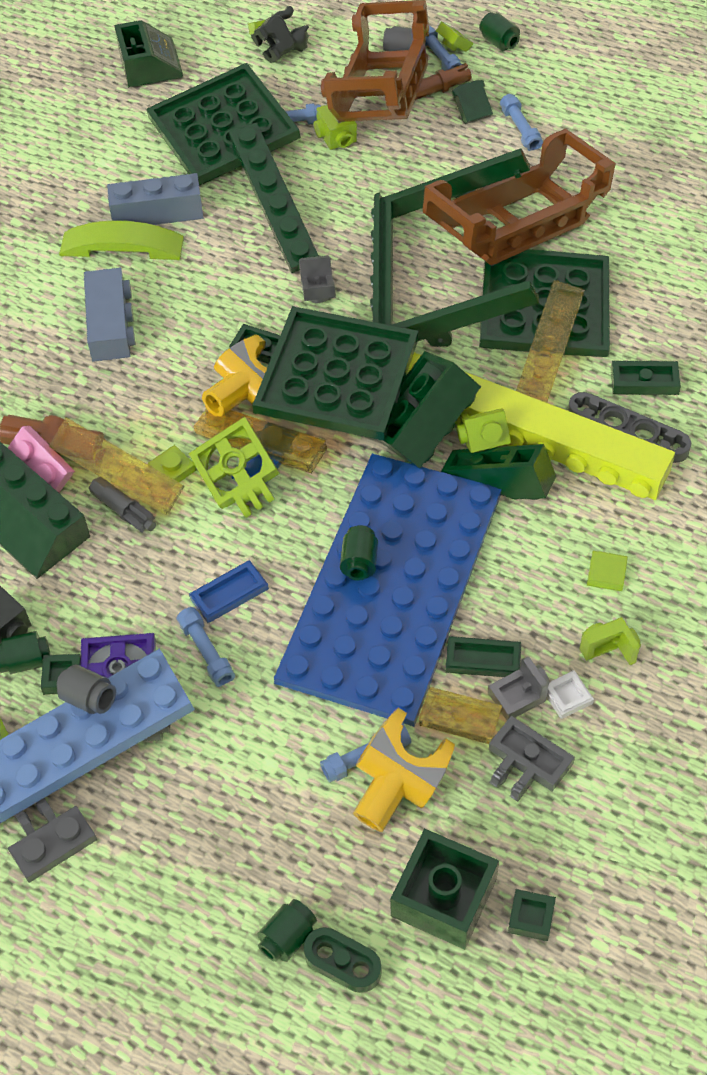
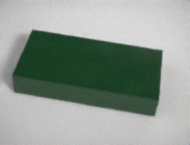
(482, 656)

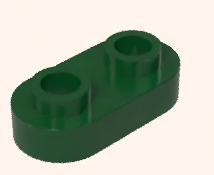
(345, 958)

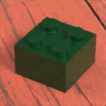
(444, 888)

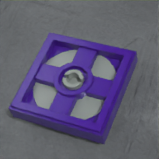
(114, 653)

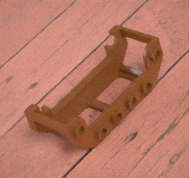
(399, 91)
(524, 233)

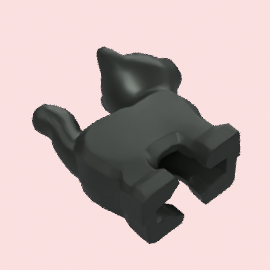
(279, 37)

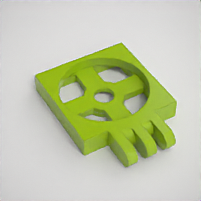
(248, 488)

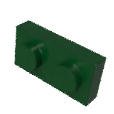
(645, 377)

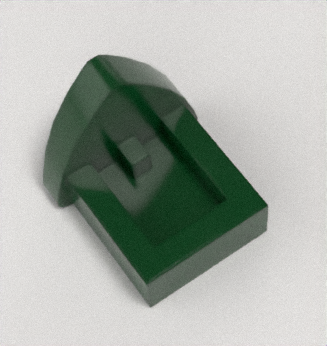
(472, 101)

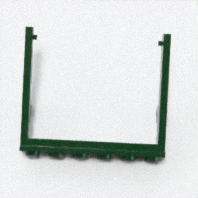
(437, 325)

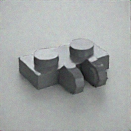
(530, 754)
(52, 842)

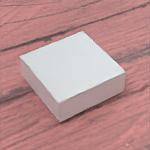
(568, 694)

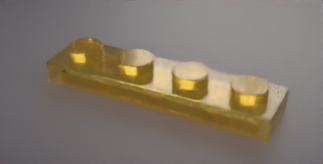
(550, 341)
(281, 443)
(116, 466)

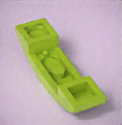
(124, 237)

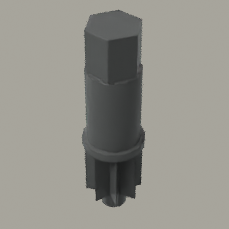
(127, 508)

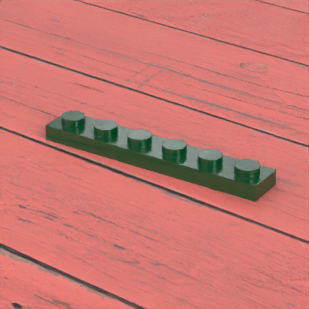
(272, 195)

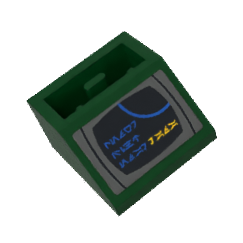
(146, 54)

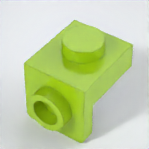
(332, 132)
(483, 430)
(609, 636)

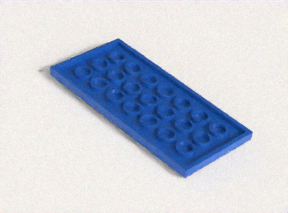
(383, 635)

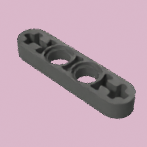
(631, 422)

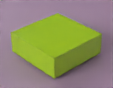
(607, 570)

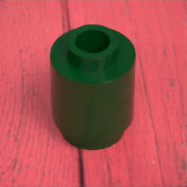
(499, 31)
(359, 553)
(23, 652)
(286, 931)

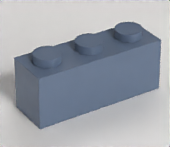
(156, 200)
(108, 314)

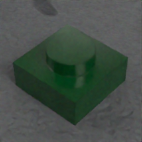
(52, 667)
(531, 915)

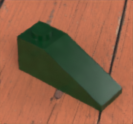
(516, 470)

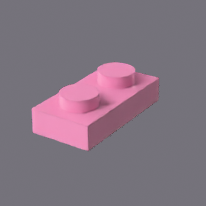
(41, 458)

